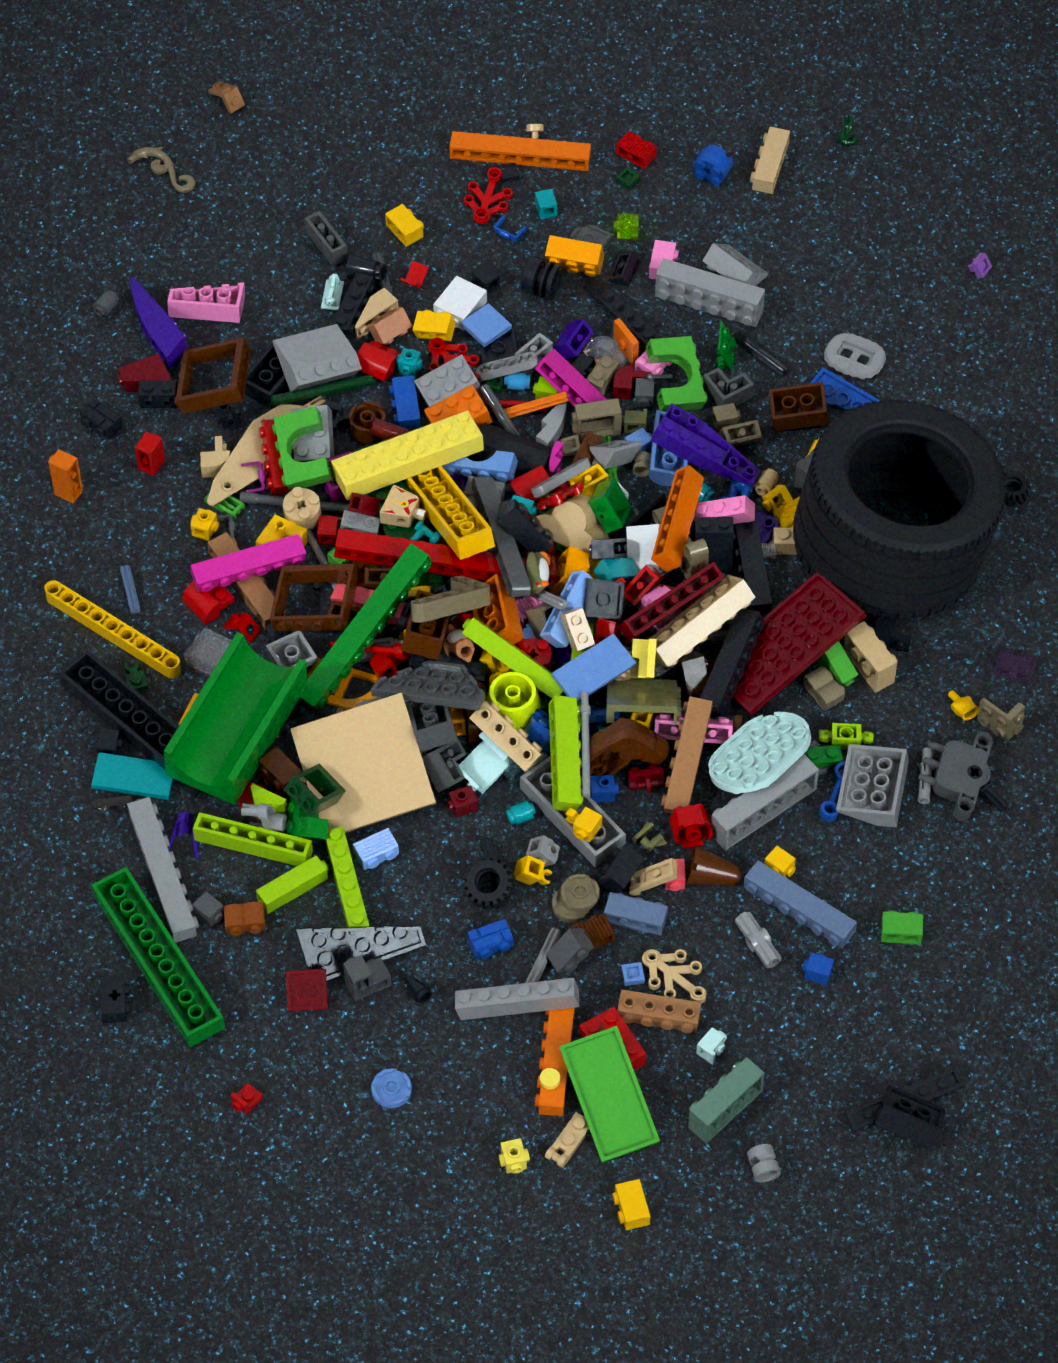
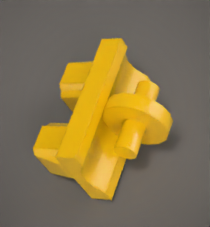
(493, 664)

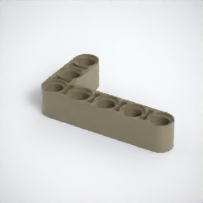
(695, 553)
(464, 596)

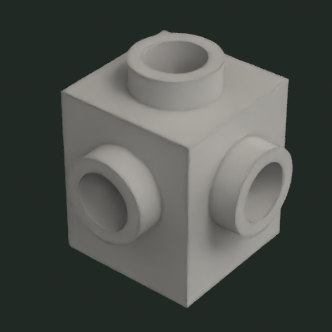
(543, 849)

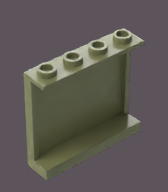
(643, 696)

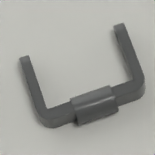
(231, 524)

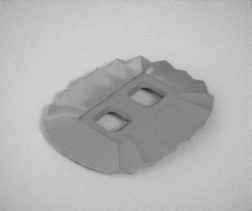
(859, 347)

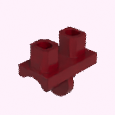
(646, 778)

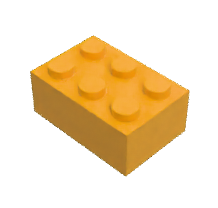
(575, 255)

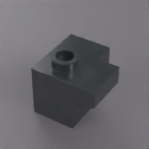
(339, 417)

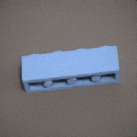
(574, 595)

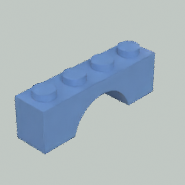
(499, 466)

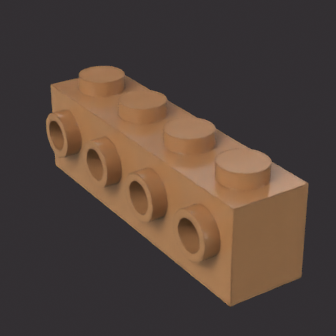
(659, 1011)

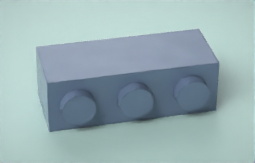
(636, 913)

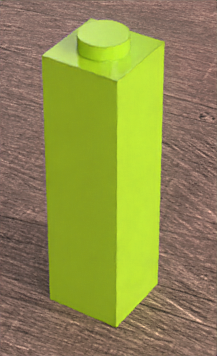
(292, 884)

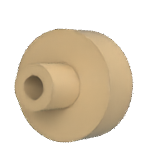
(535, 129)

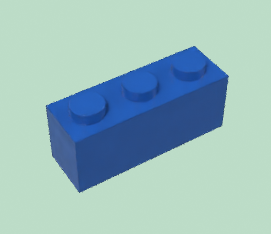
(405, 402)

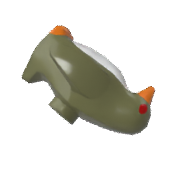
(538, 571)

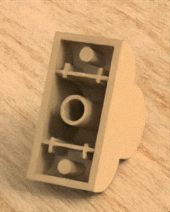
(573, 523)

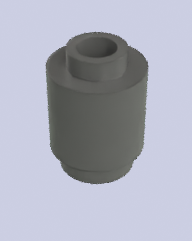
(105, 303)

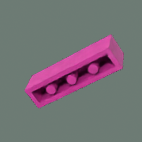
(568, 379)

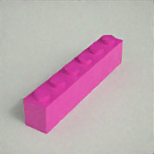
(248, 563)

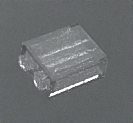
(206, 651)

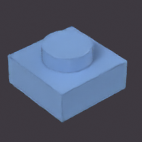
(633, 974)

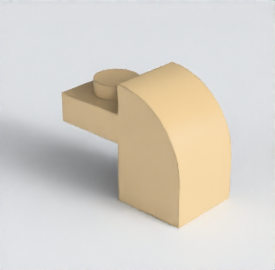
(214, 460)

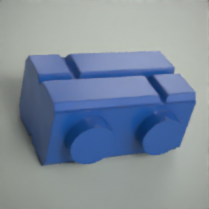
(490, 939)

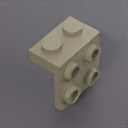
(999, 722)

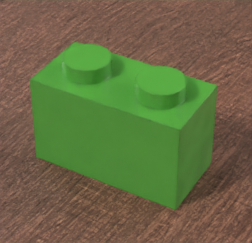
(902, 927)

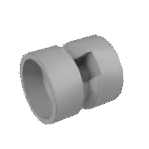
(763, 1163)

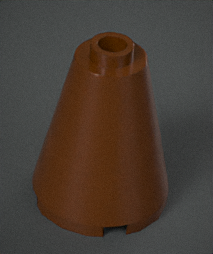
(710, 869)

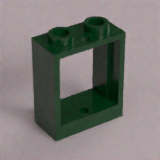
(322, 782)

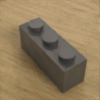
(326, 238)

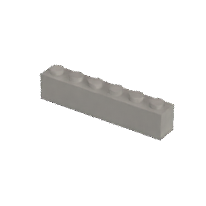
(517, 998)

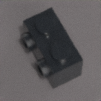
(157, 394)

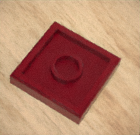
(306, 990)

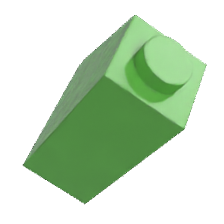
(839, 664)

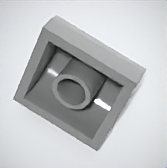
(289, 649)

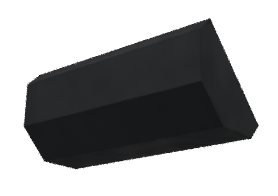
(528, 452)

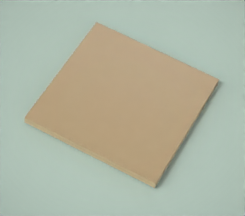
(372, 758)

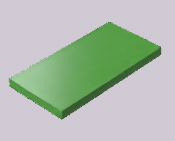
(609, 1094)

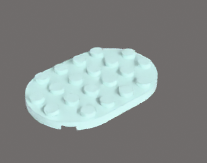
(759, 752)

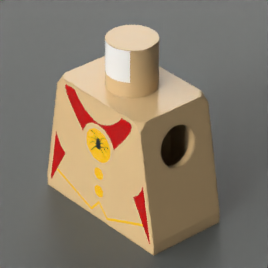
(401, 508)

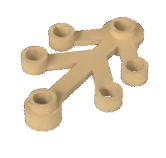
(673, 973)

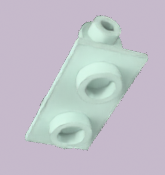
(332, 293)

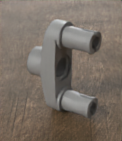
(268, 816)

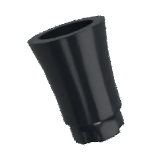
(365, 266)

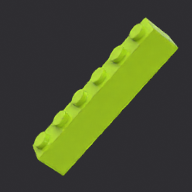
(565, 753)
(252, 840)
(345, 878)

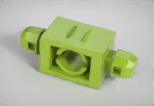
(845, 729)

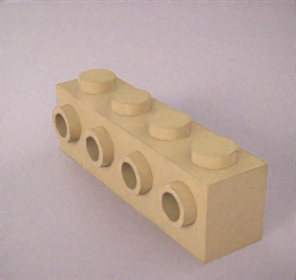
(507, 736)

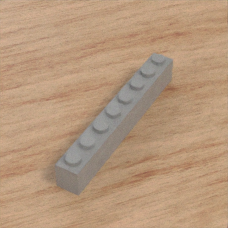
(162, 870)

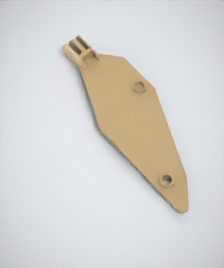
(247, 451)

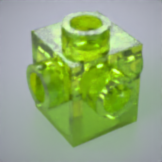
(627, 226)

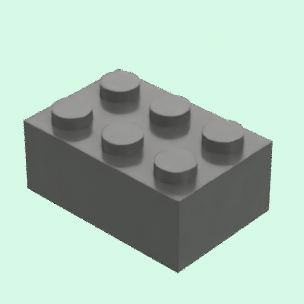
(431, 725)

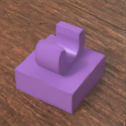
(980, 265)

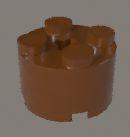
(360, 421)

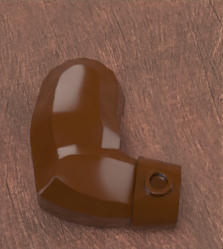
(623, 742)

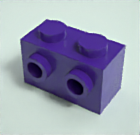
(573, 339)

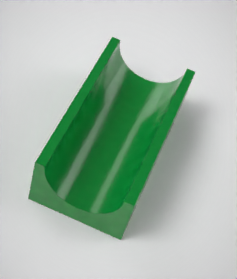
(233, 721)

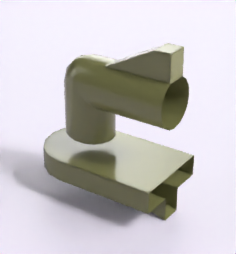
(657, 841)

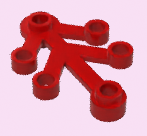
(482, 214)
(442, 351)
(560, 494)

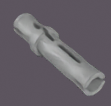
(925, 788)

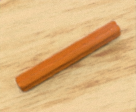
(537, 404)

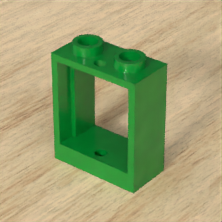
(611, 503)

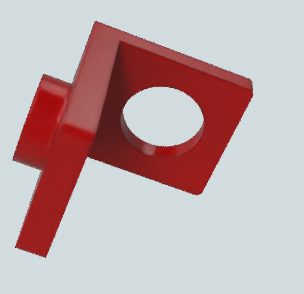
(416, 275)
(240, 622)

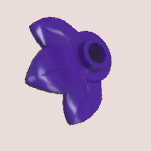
(764, 530)

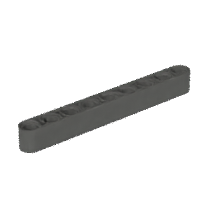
(505, 545)

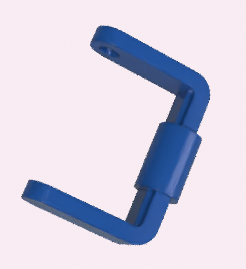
(506, 234)

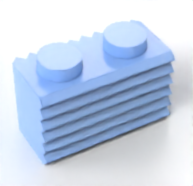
(376, 849)

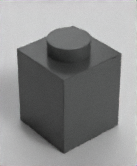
(644, 393)
(208, 909)

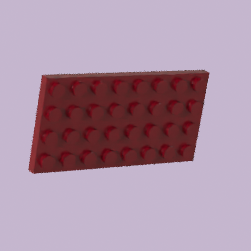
(795, 638)

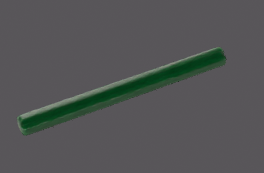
(321, 390)

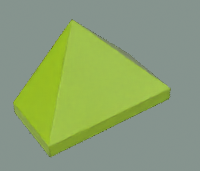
(264, 796)

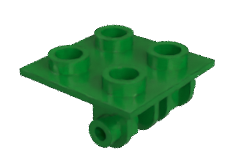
(725, 348)

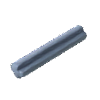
(130, 589)

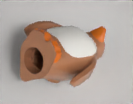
(458, 644)

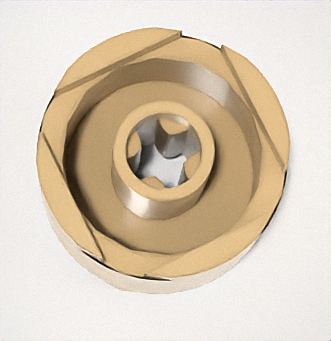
(302, 507)

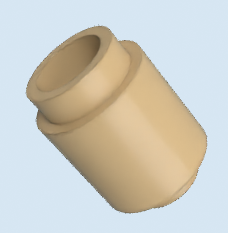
(766, 481)

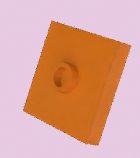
(628, 343)

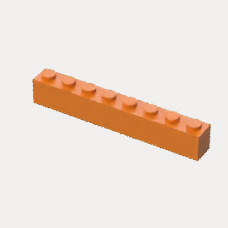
(520, 150)

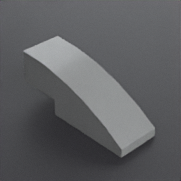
(552, 425)

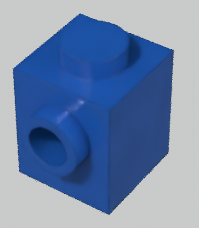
(603, 788)
(818, 968)

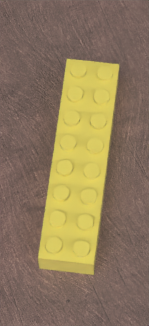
(407, 455)

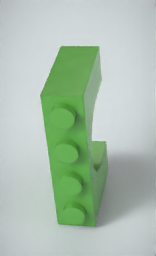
(681, 352)
(288, 430)

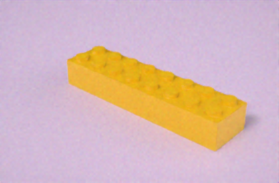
(451, 512)

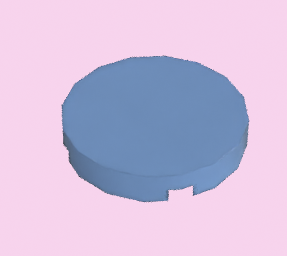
(391, 1088)

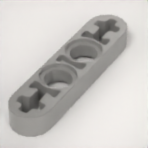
(507, 366)
(560, 477)

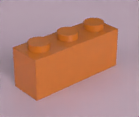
(65, 476)

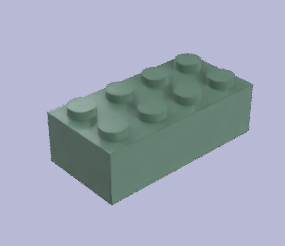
(725, 1099)

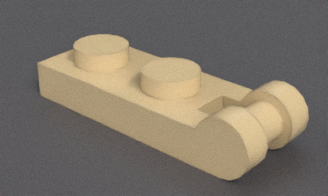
(653, 876)
(568, 1140)

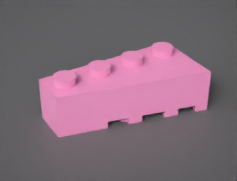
(208, 303)

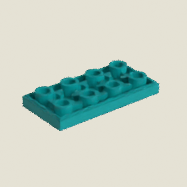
(131, 776)

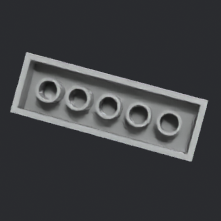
(709, 292)
(538, 788)
(758, 807)

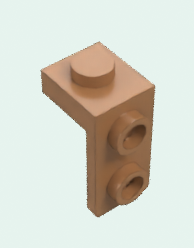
(229, 94)

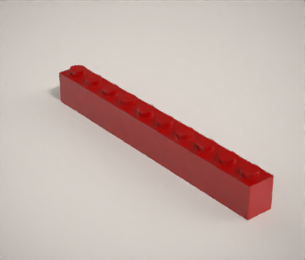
(387, 550)

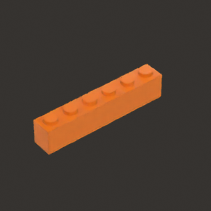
(677, 518)
(559, 1032)

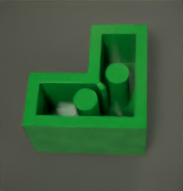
(303, 826)

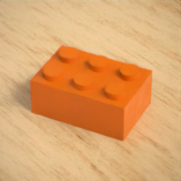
(457, 403)

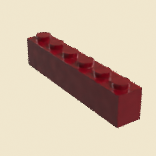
(671, 601)

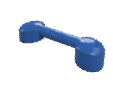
(828, 808)

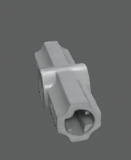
(758, 939)

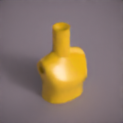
(963, 706)

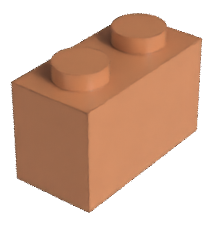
(390, 325)

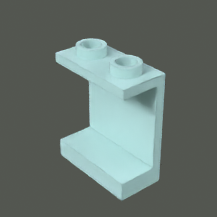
(484, 764)

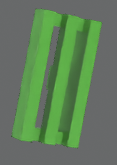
(227, 508)

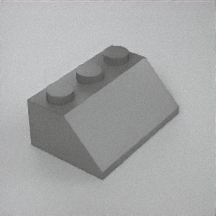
(733, 264)

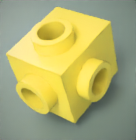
(513, 1156)

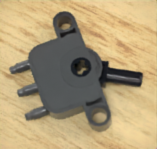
(963, 774)

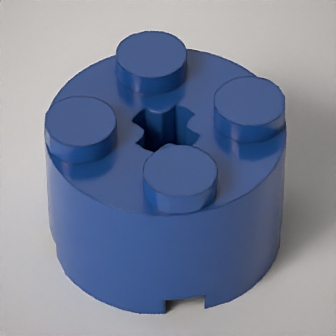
(712, 164)
(539, 729)

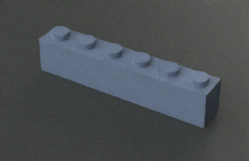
(800, 904)

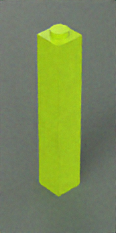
(511, 655)

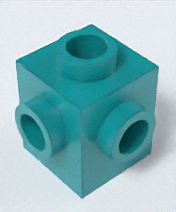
(409, 362)

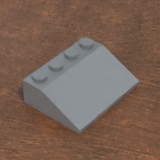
(316, 357)
(873, 784)

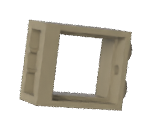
(597, 410)

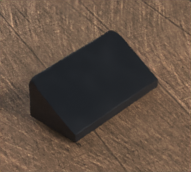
(624, 269)

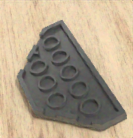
(433, 684)

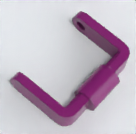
(262, 475)

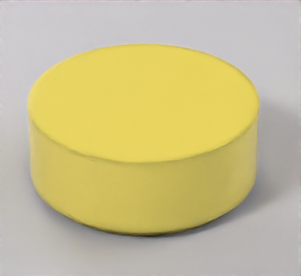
(550, 1078)

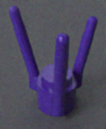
(184, 824)

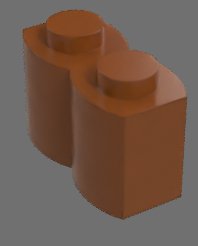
(244, 918)

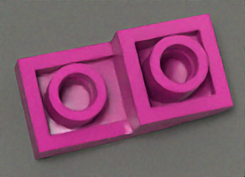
(555, 459)

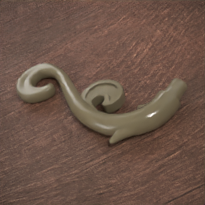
(168, 165)

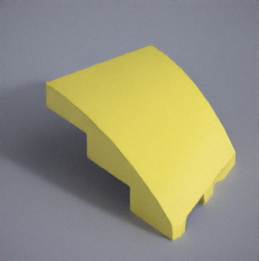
(644, 654)

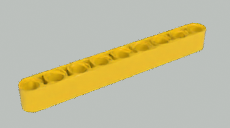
(118, 635)

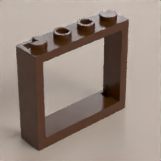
(219, 396)
(314, 574)

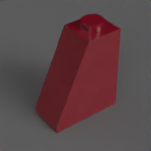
(147, 369)

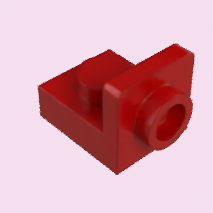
(246, 1099)

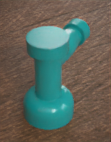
(421, 529)

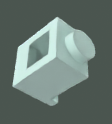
(711, 1045)

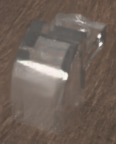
(605, 346)

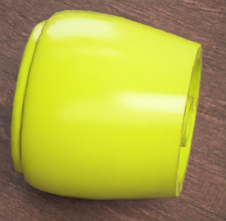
(515, 697)

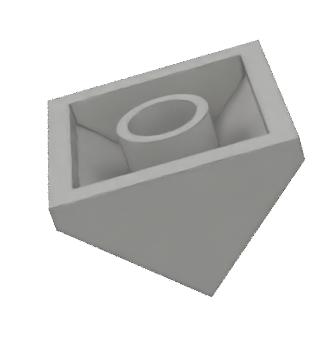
(615, 452)

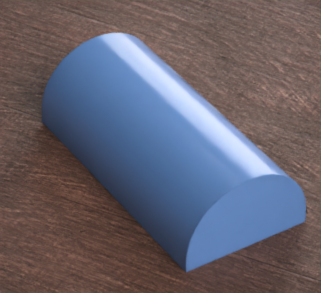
(663, 462)

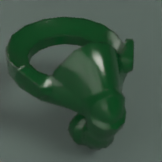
(845, 133)

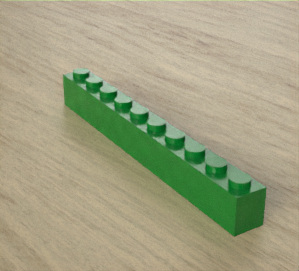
(365, 626)

